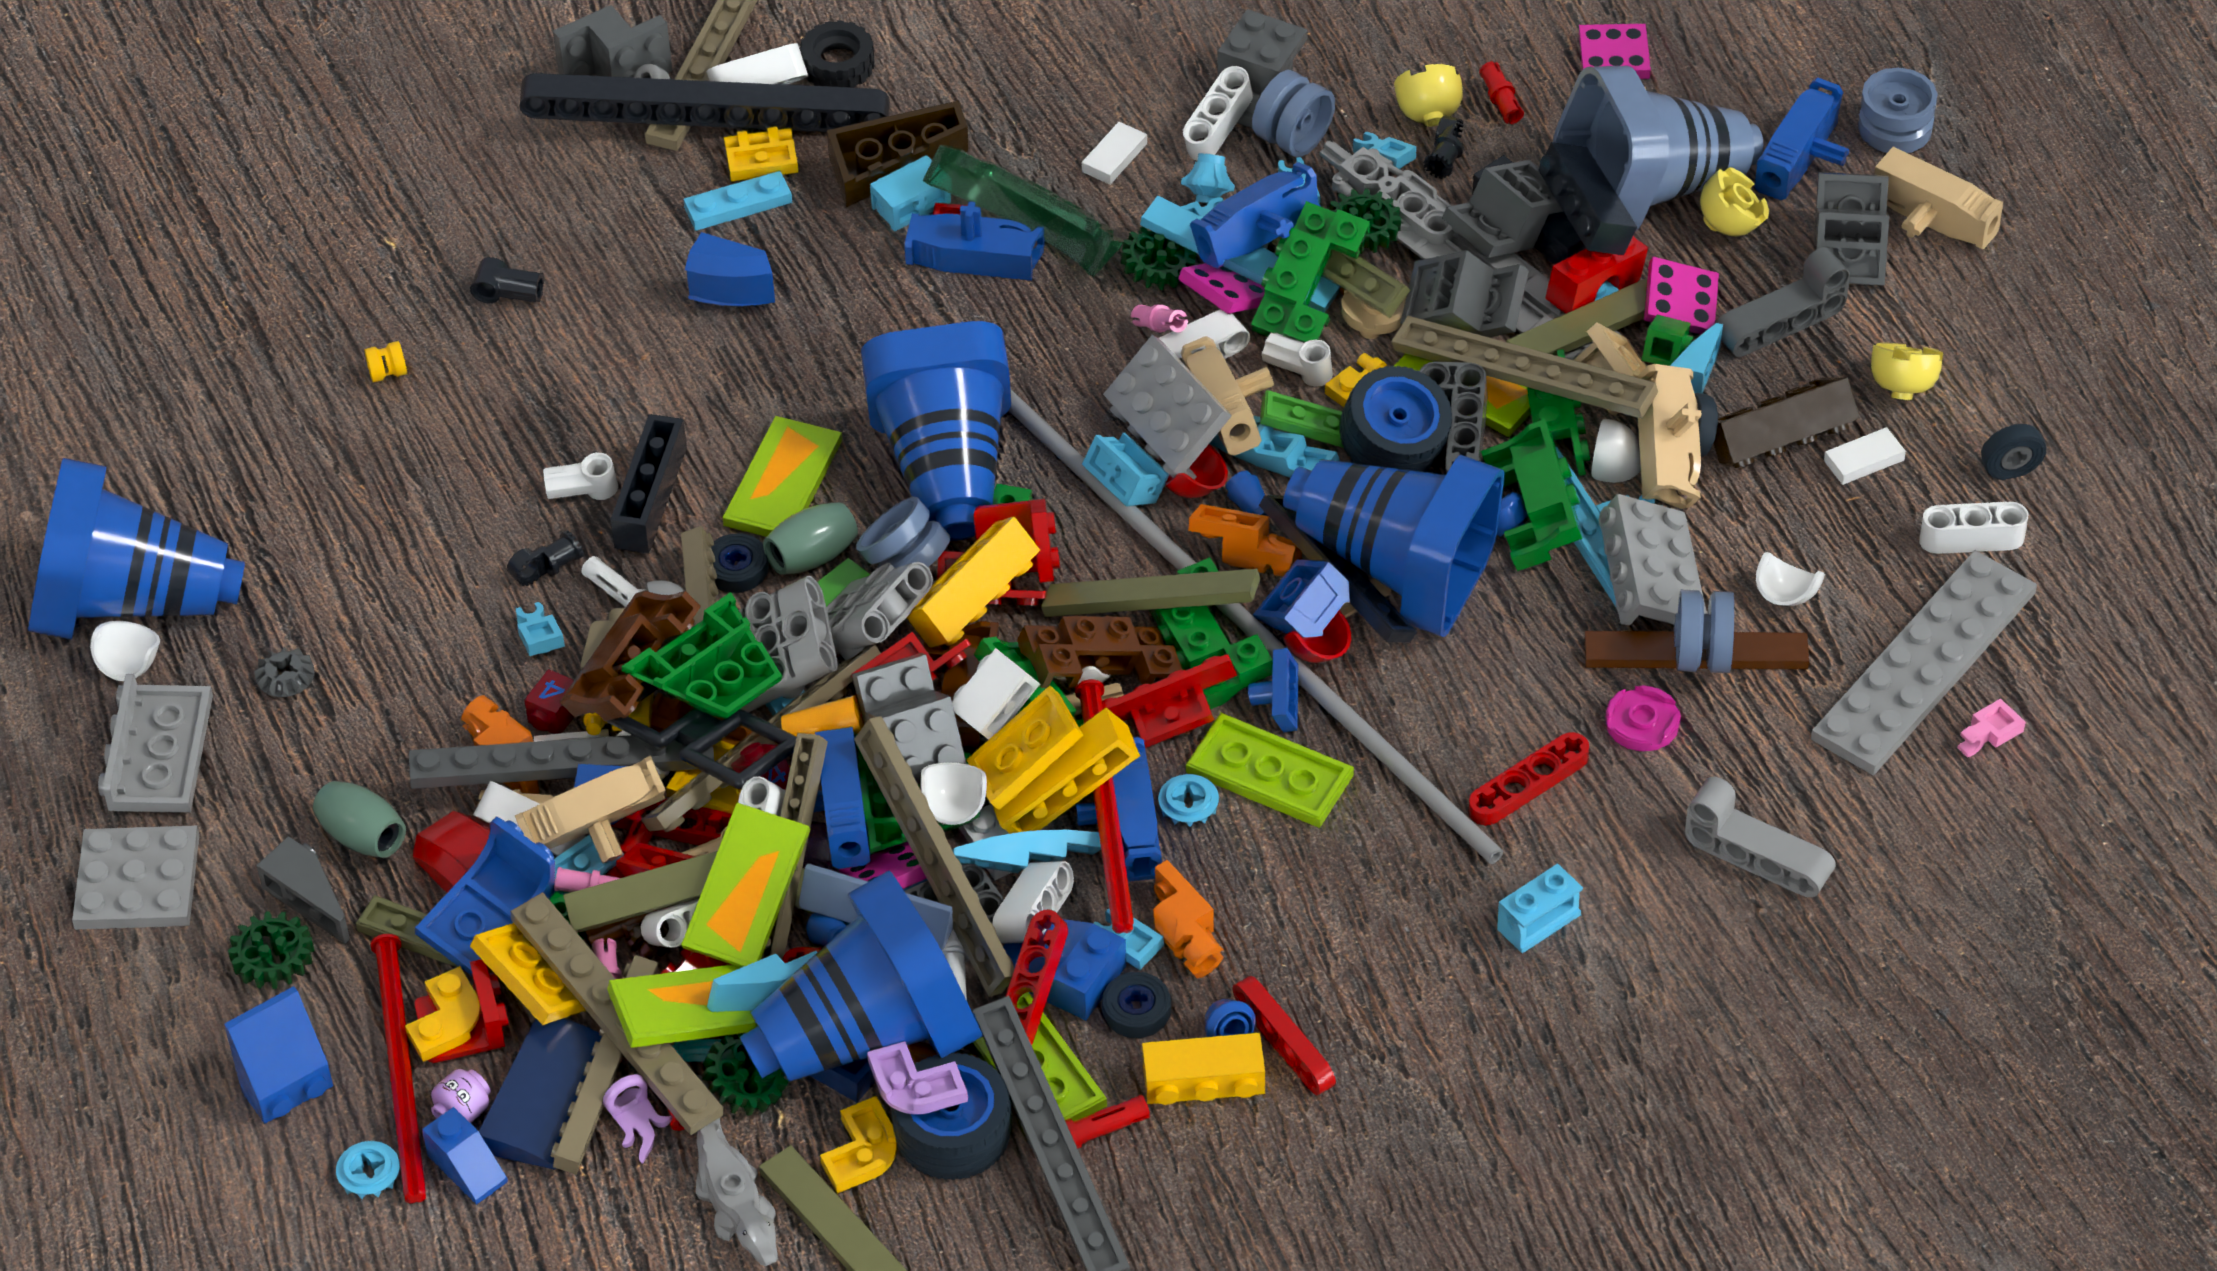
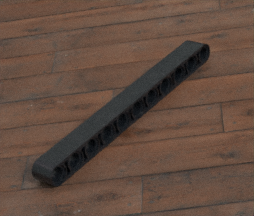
(698, 102)

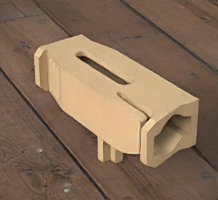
(1938, 200)
(1212, 371)
(1670, 438)
(593, 808)

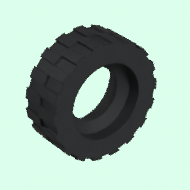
(838, 36)

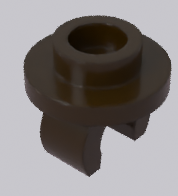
(644, 948)

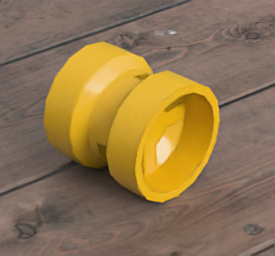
(393, 359)

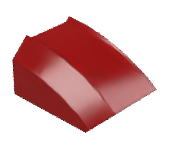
(450, 847)

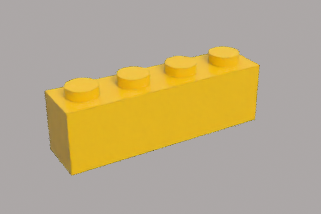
(973, 582)
(1075, 774)

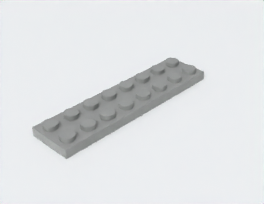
(1923, 662)

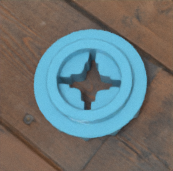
(1201, 790)
(379, 1157)

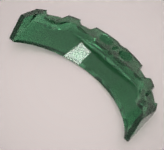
(1025, 202)

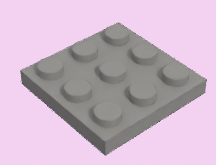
(136, 877)

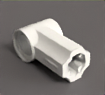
(1308, 358)
(591, 477)

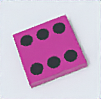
(1615, 46)
(1223, 287)
(1681, 294)
(897, 859)

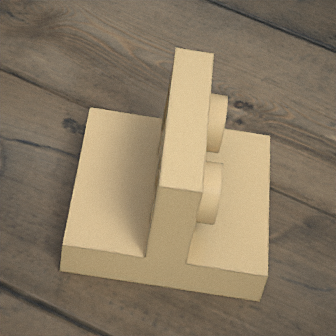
(1612, 353)

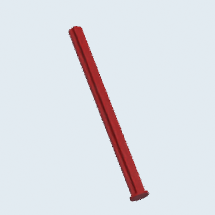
(1117, 886)
(386, 948)

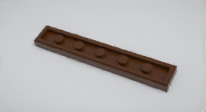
(1657, 650)

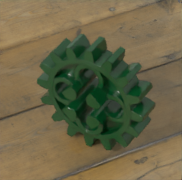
(1383, 217)
(1149, 248)
(251, 945)
(729, 1085)

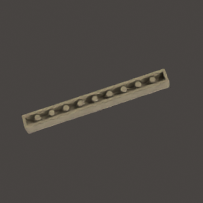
(699, 569)
(799, 807)
(599, 1078)

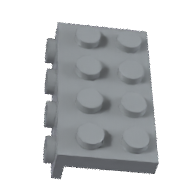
(1166, 407)
(1647, 558)
(155, 747)

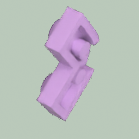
(913, 1090)

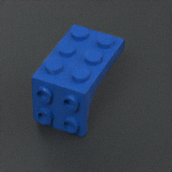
(500, 880)

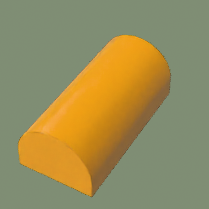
(823, 717)

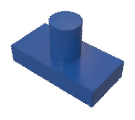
(1280, 691)

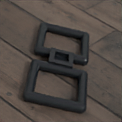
(702, 731)

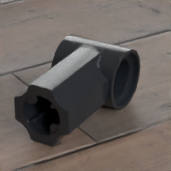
(496, 280)

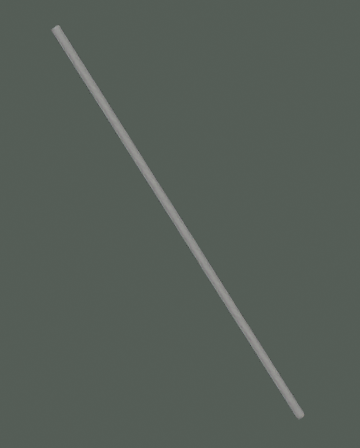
(1251, 626)

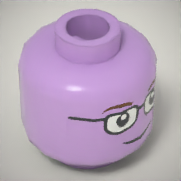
(464, 1092)

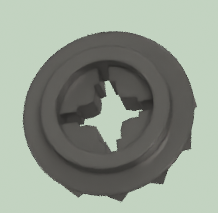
(288, 682)

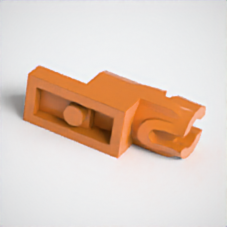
(1245, 539)
(496, 728)
(1185, 921)

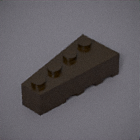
(883, 145)

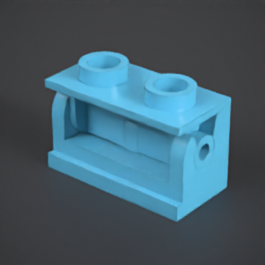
(906, 193)
(1125, 469)
(1539, 908)

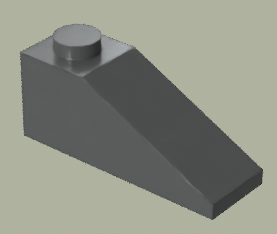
(298, 880)

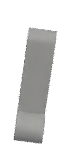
(1753, 844)

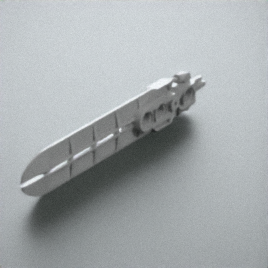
(1423, 226)

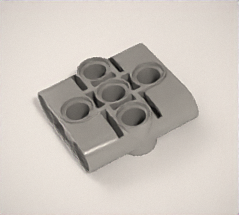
(875, 606)
(795, 634)

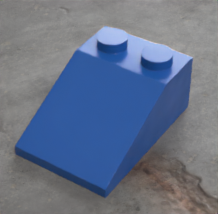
(1085, 969)
(278, 1055)

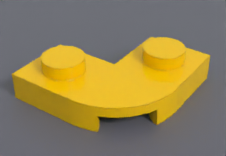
(454, 1020)
(869, 1153)

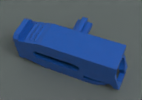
(1800, 140)
(1254, 215)
(973, 244)
(843, 800)
(1135, 815)

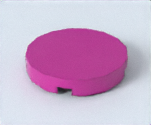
(1642, 718)

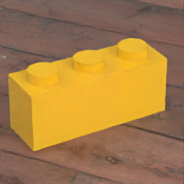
(1203, 1068)

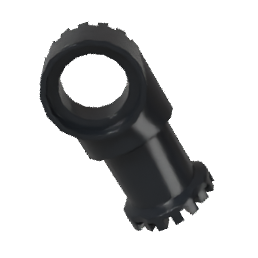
(1446, 148)
(544, 559)

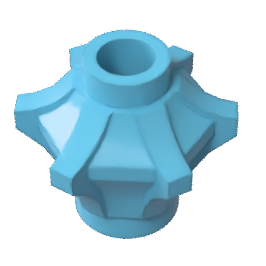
(1208, 178)

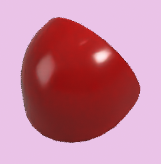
(1210, 474)
(1323, 648)

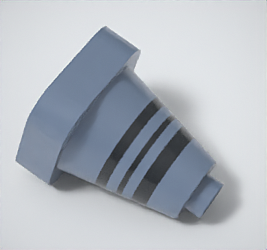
(1651, 141)

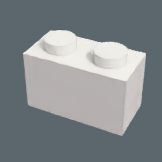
(993, 694)

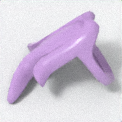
(634, 1112)

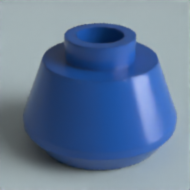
(1511, 512)
(1229, 1018)

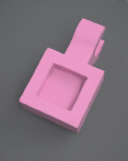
(1993, 724)

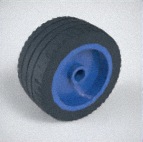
(1396, 420)
(961, 1137)

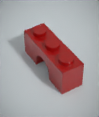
(1579, 277)

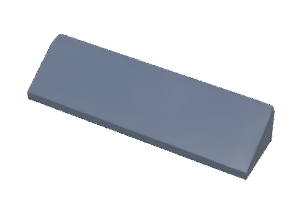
(827, 894)

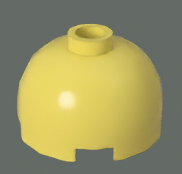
(1429, 93)
(1731, 204)
(1905, 368)

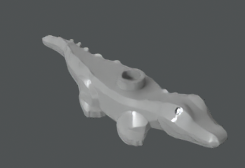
(730, 1186)

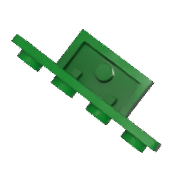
(1561, 419)

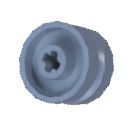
(1897, 110)
(1293, 113)
(903, 536)
(1704, 631)

